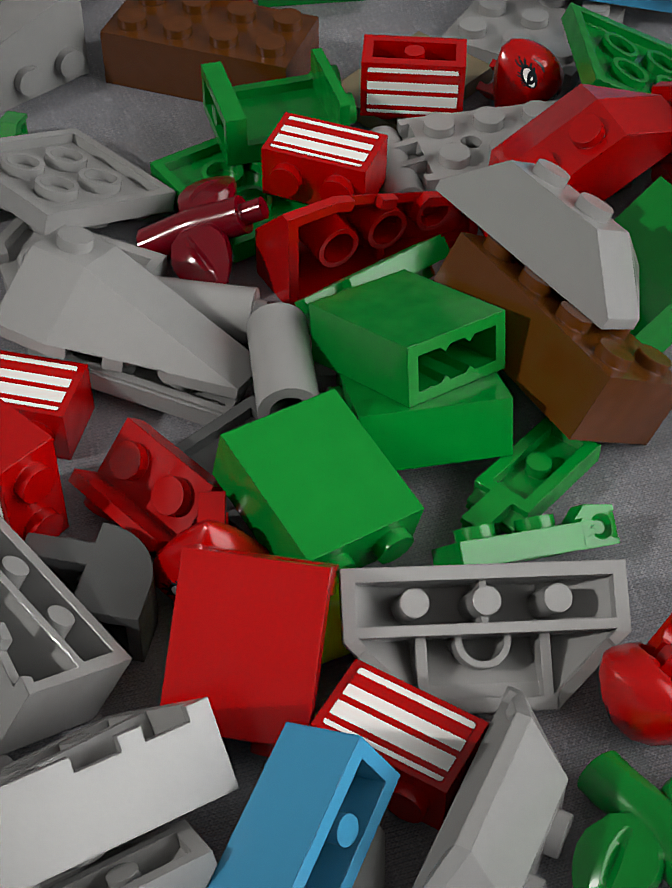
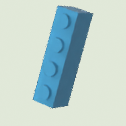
(309, 813)

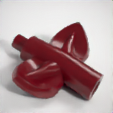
(201, 230)

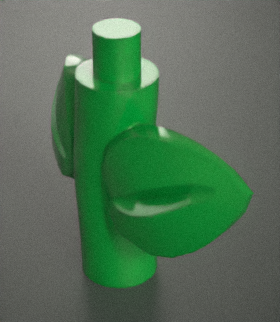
(634, 838)

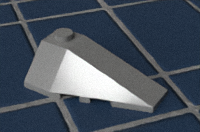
(104, 304)

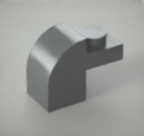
(109, 579)

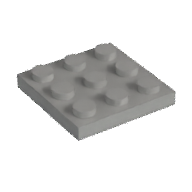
(494, 22)
(74, 182)

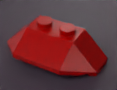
(596, 136)

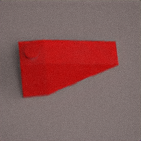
(346, 234)

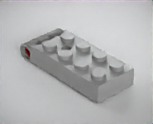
(449, 143)

